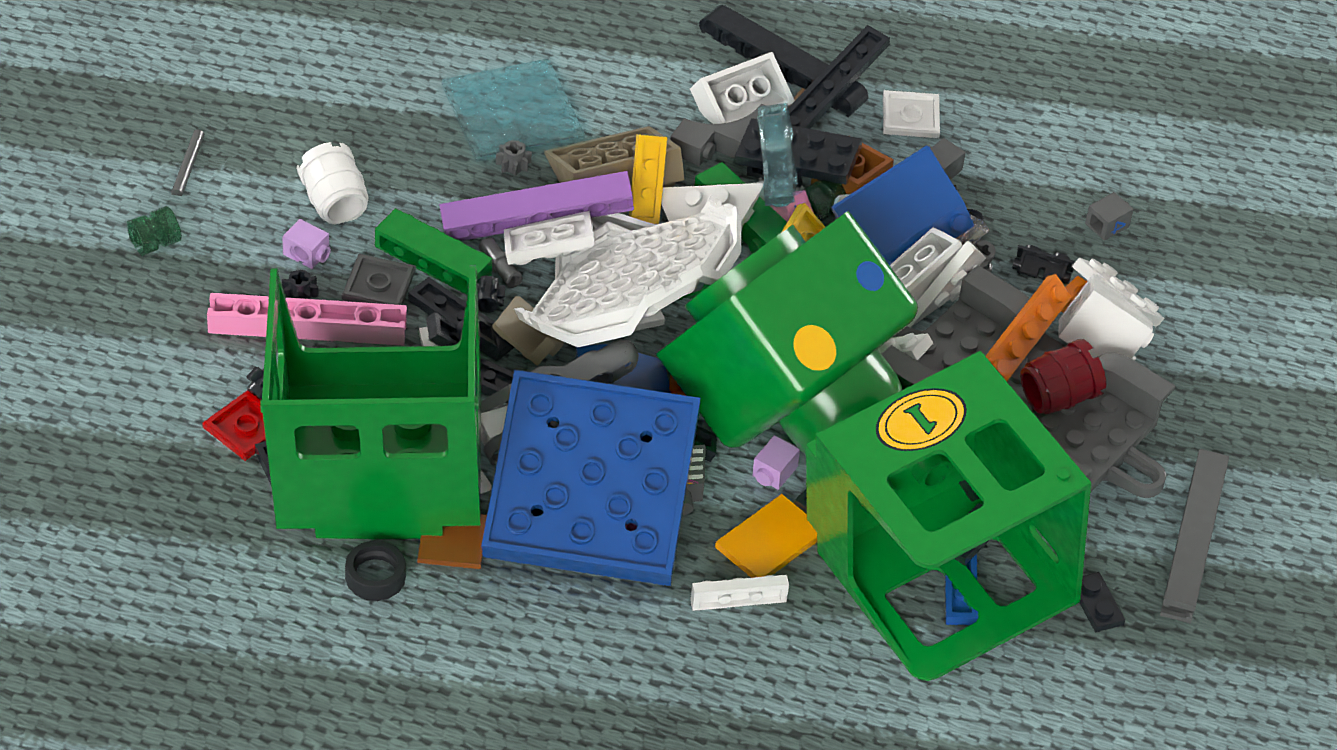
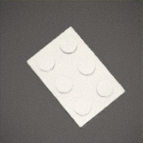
(549, 238)
(1125, 289)

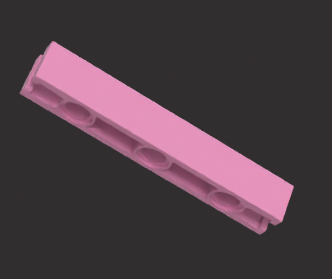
(311, 318)

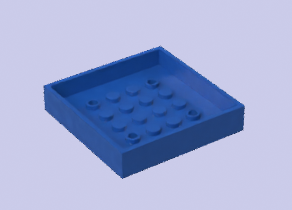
(591, 478)

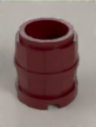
(1063, 378)

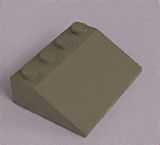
(610, 157)

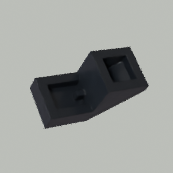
(445, 333)

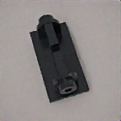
(1034, 259)

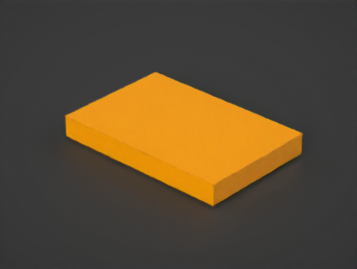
(768, 538)

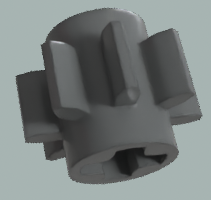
(513, 157)

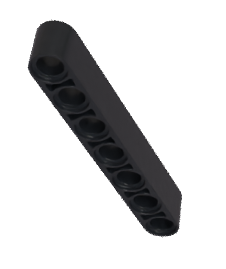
(795, 64)

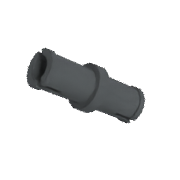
(508, 273)

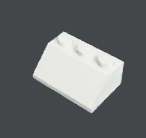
(741, 90)
(925, 261)

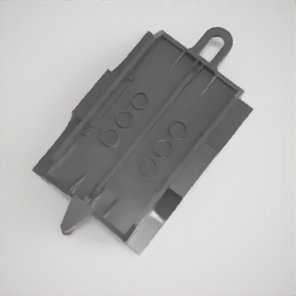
(1095, 432)

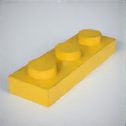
(648, 177)

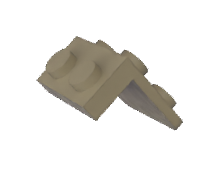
(523, 337)

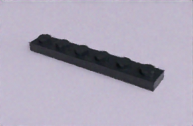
(837, 77)

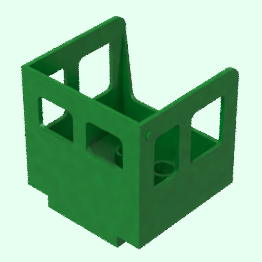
(372, 433)

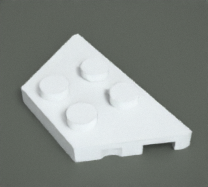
(690, 200)
(949, 281)

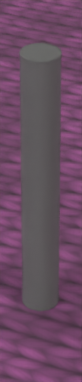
(187, 163)

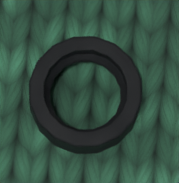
(375, 589)

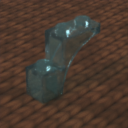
(777, 155)

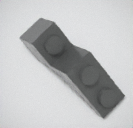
(701, 140)

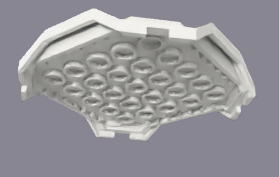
(635, 274)

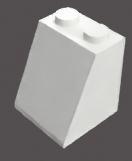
(1105, 321)

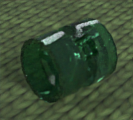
(822, 197)
(156, 230)

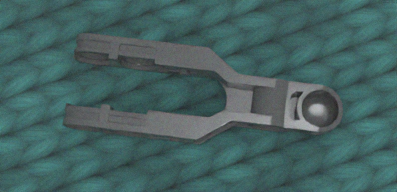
(596, 366)

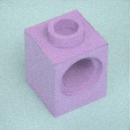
(306, 244)

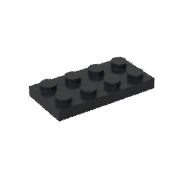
(815, 153)

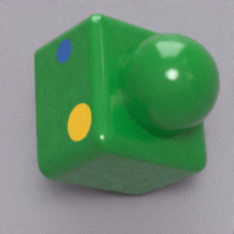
(793, 336)

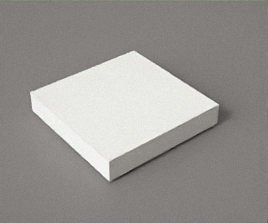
(911, 114)

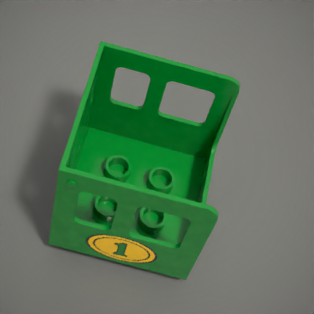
(894, 507)

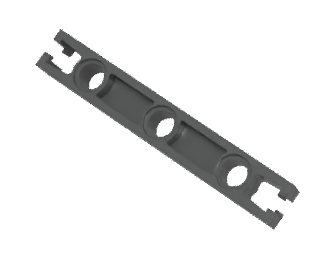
(1194, 536)

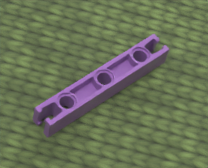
(506, 210)

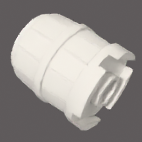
(333, 183)

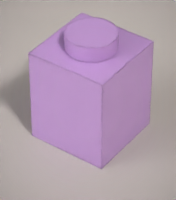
(775, 462)

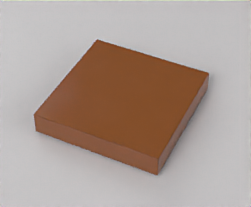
(457, 547)

